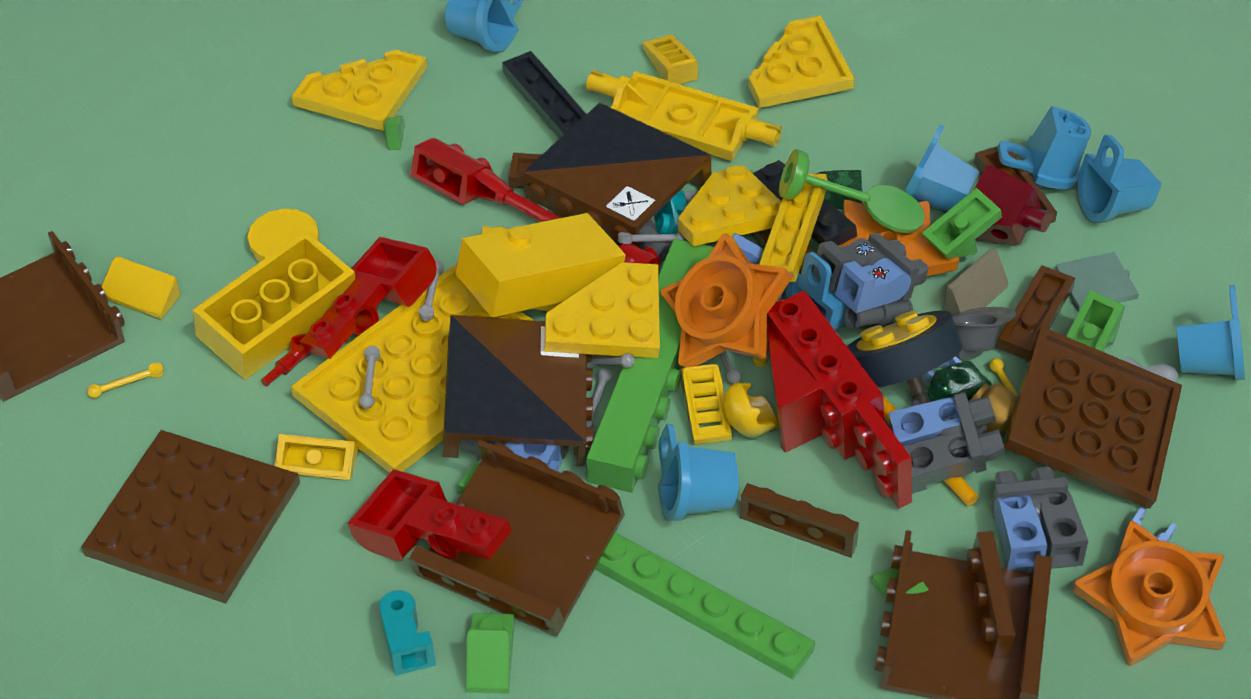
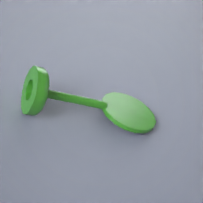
(884, 203)

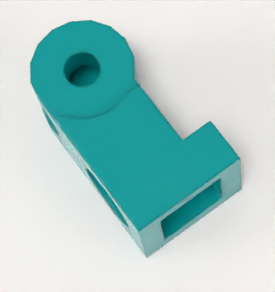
(406, 646)

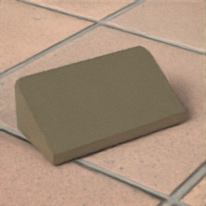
(977, 284)

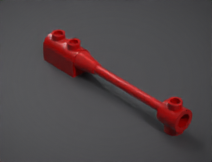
(469, 178)

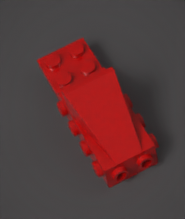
(830, 394)

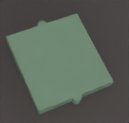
(1100, 274)

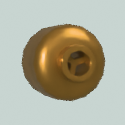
(1003, 406)

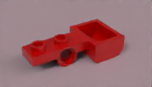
(384, 272)
(416, 508)

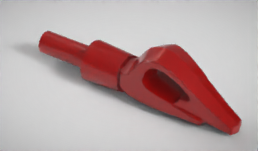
(288, 361)

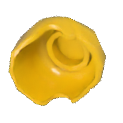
(748, 414)

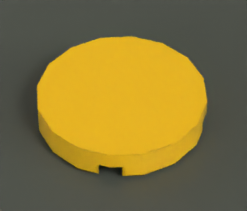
(276, 229)

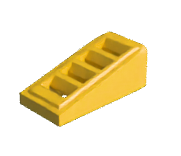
(671, 59)
(705, 381)

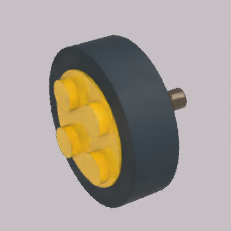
(908, 349)

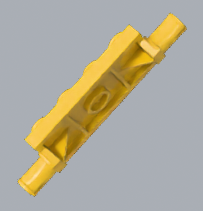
(686, 113)

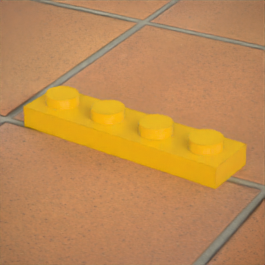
(794, 229)

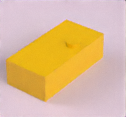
(535, 263)
(271, 303)

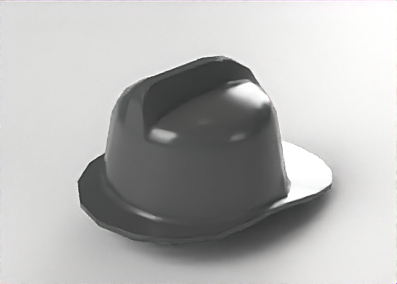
(980, 329)

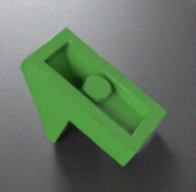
(960, 226)
(1097, 321)
(489, 653)

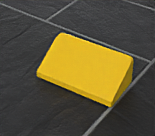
(140, 287)
(316, 456)

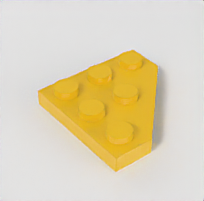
(800, 66)
(362, 90)
(728, 204)
(609, 315)

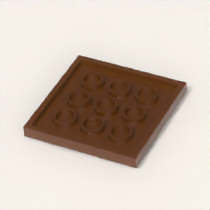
(1094, 417)
(192, 516)

